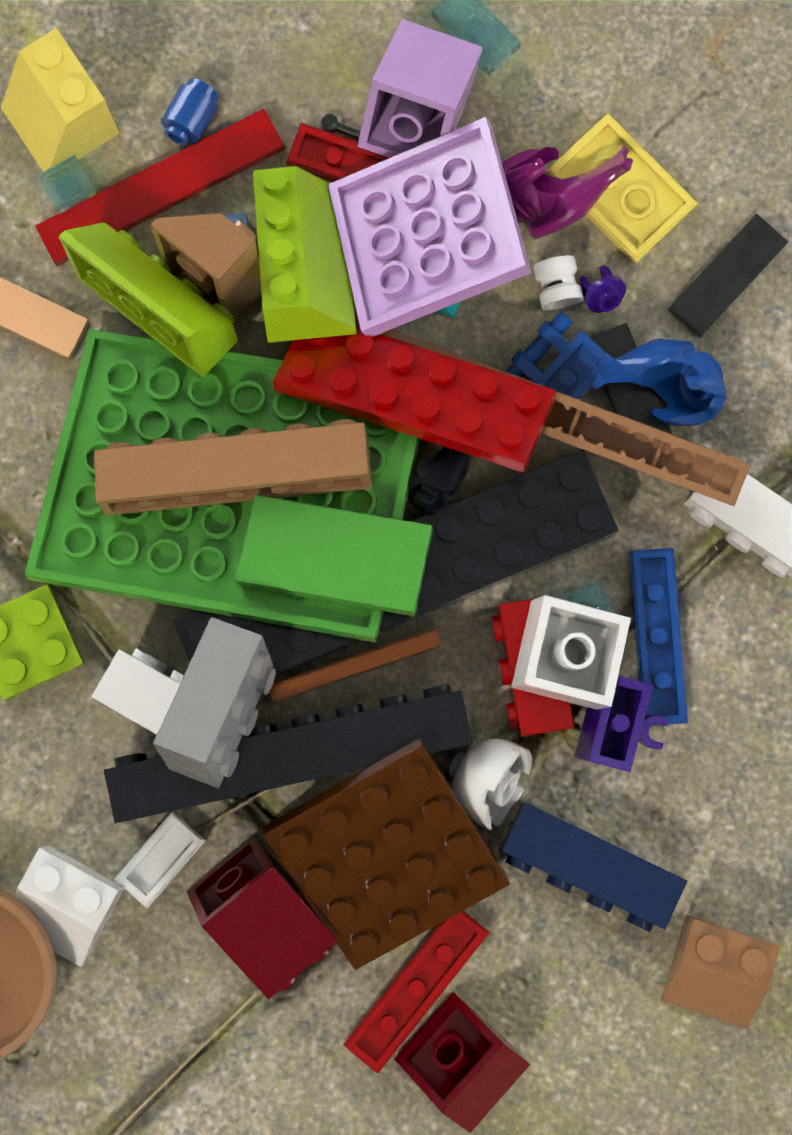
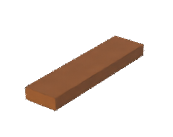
(355, 665)

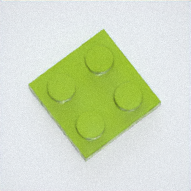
(34, 643)

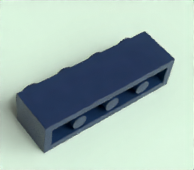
(592, 865)

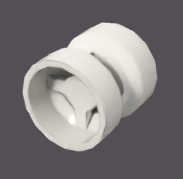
(558, 282)

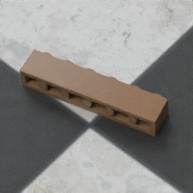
(232, 467)

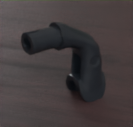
(438, 480)

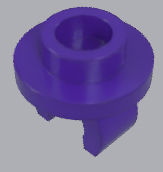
(605, 293)

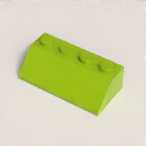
(300, 257)
(150, 295)

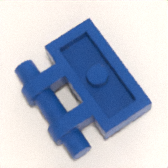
(572, 370)

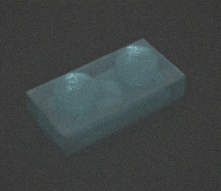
(478, 25)

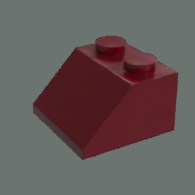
(461, 1063)

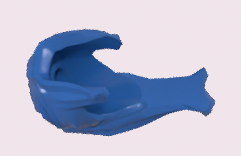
(683, 378)

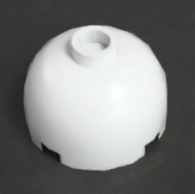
(488, 779)

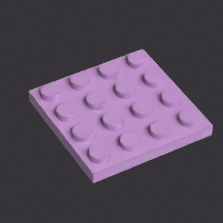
(428, 228)

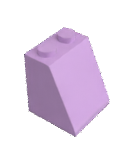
(417, 89)

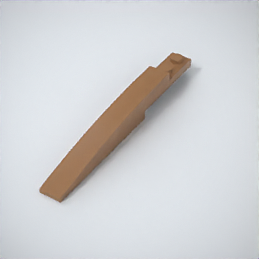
(628, 440)

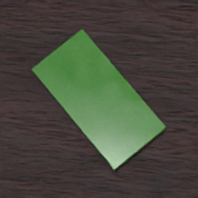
(334, 555)

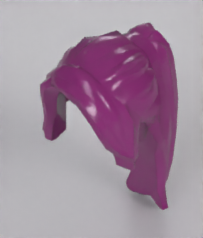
(555, 203)

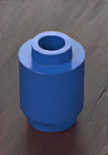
(190, 112)

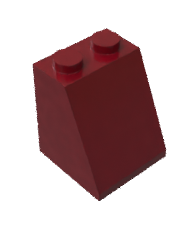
(260, 918)

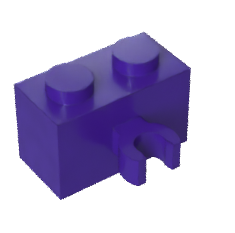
(613, 733)

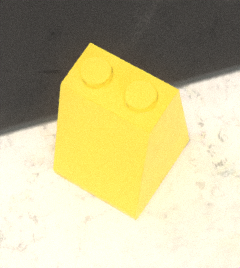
(56, 103)

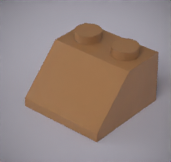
(720, 971)

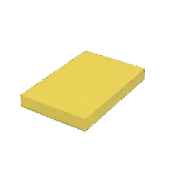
(639, 204)

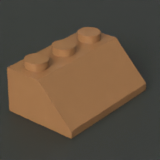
(212, 255)

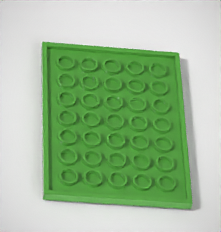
(190, 555)

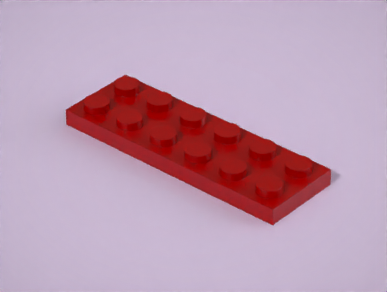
(420, 394)

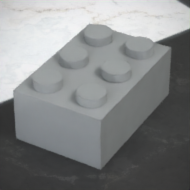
(215, 703)

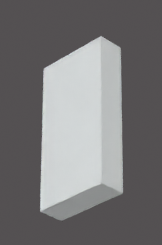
(160, 859)

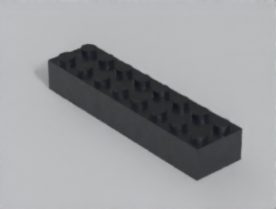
(295, 754)

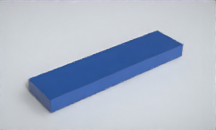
(658, 632)

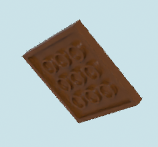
(386, 854)

